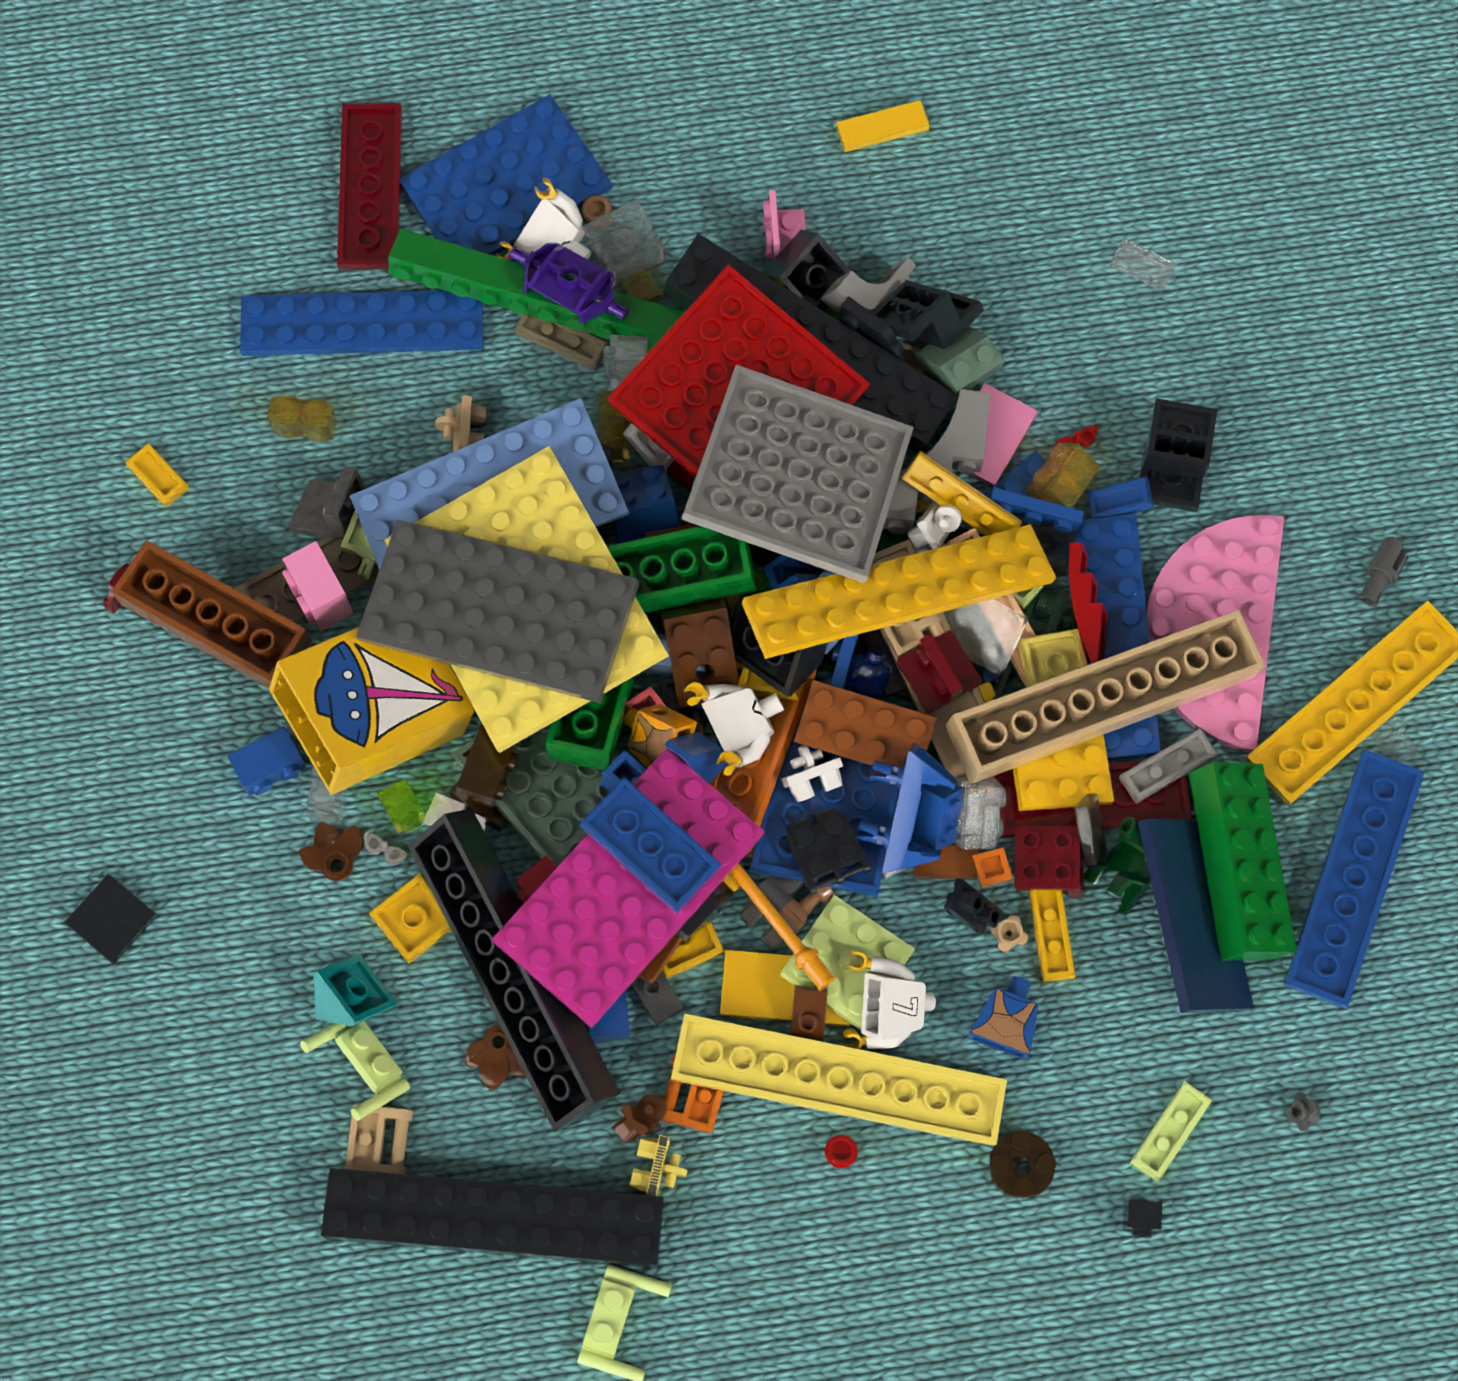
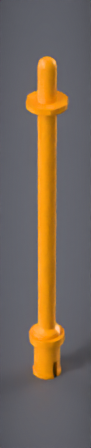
(805, 956)

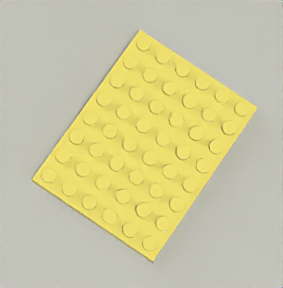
(538, 513)

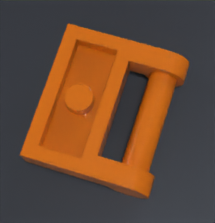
(700, 1108)

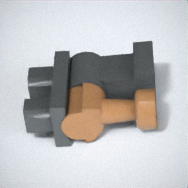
(780, 894)

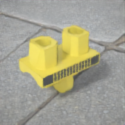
(650, 1181)

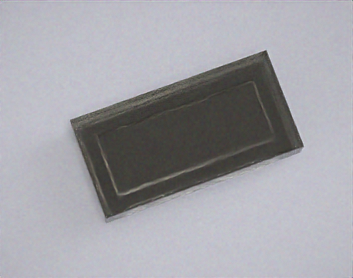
(1091, 829)

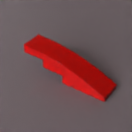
(1089, 615)

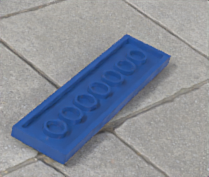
(360, 323)
(1117, 566)
(1354, 879)

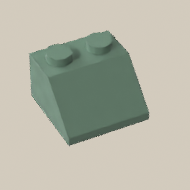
(963, 362)

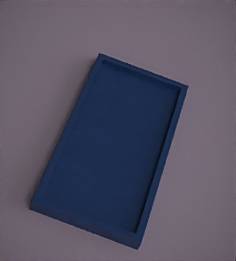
(1187, 920)

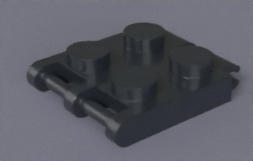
(825, 849)

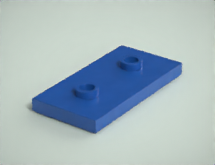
(650, 845)

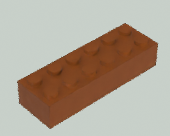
(208, 613)

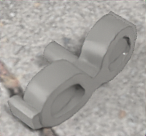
(375, 846)

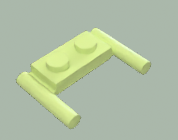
(369, 1060)
(610, 1318)

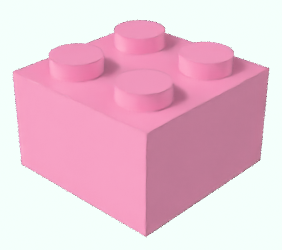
(316, 587)

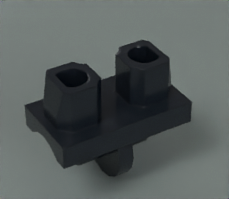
(972, 907)

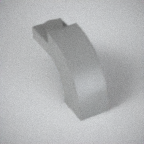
(865, 293)

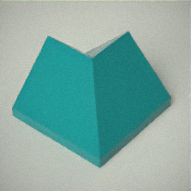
(350, 992)

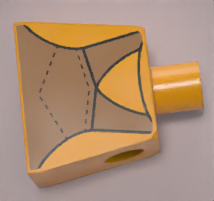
(653, 728)

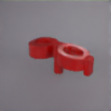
(1084, 437)

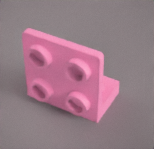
(780, 226)

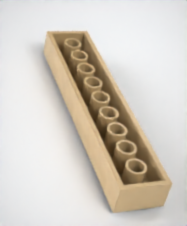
(1104, 696)

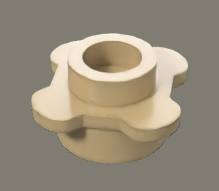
(1018, 936)

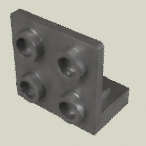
(327, 506)

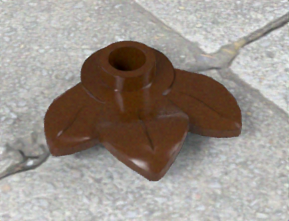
(330, 848)
(493, 1061)

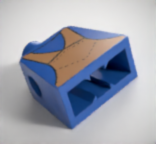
(1007, 1020)

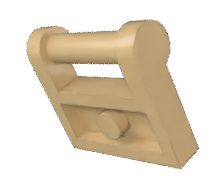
(367, 1141)

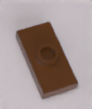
(809, 1012)

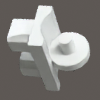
(935, 525)
(827, 772)

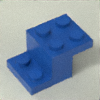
(648, 502)

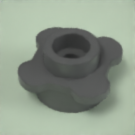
(1303, 1112)

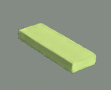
(1170, 1131)

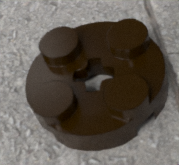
(1024, 1184)

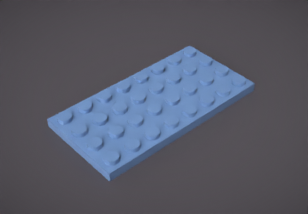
(451, 476)

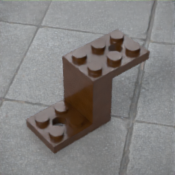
(697, 636)

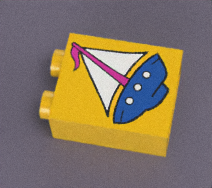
(367, 707)

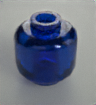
(869, 673)

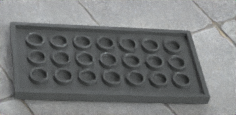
(498, 610)

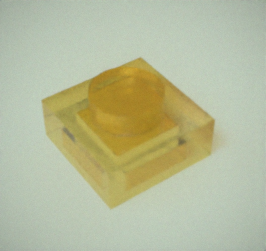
(642, 286)

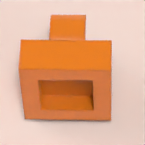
(991, 868)

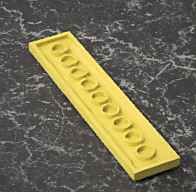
(839, 1080)

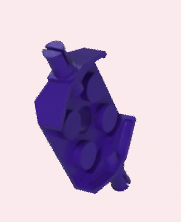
(586, 296)

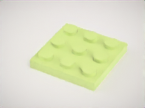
(834, 935)

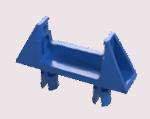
(897, 838)

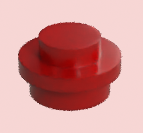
(841, 1151)

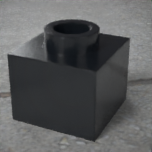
(1142, 1218)

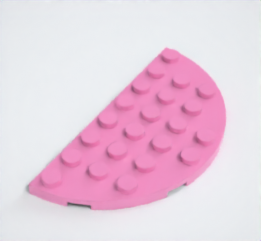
(1208, 577)

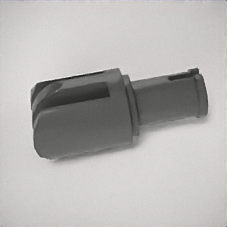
(1383, 570)

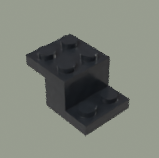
(928, 313)
(1178, 453)

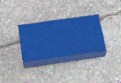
(1121, 499)

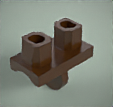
(641, 1118)

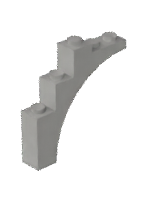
(959, 448)

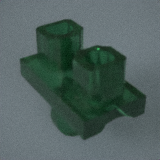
(1053, 604)

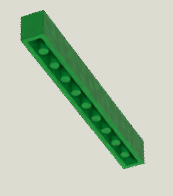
(502, 284)

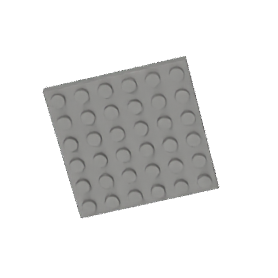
(798, 474)

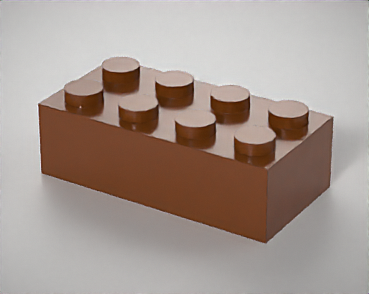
(861, 726)

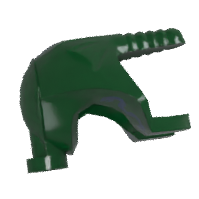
(1129, 861)

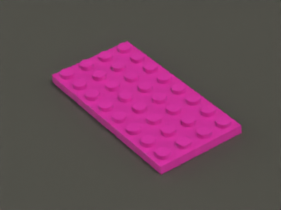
(596, 923)

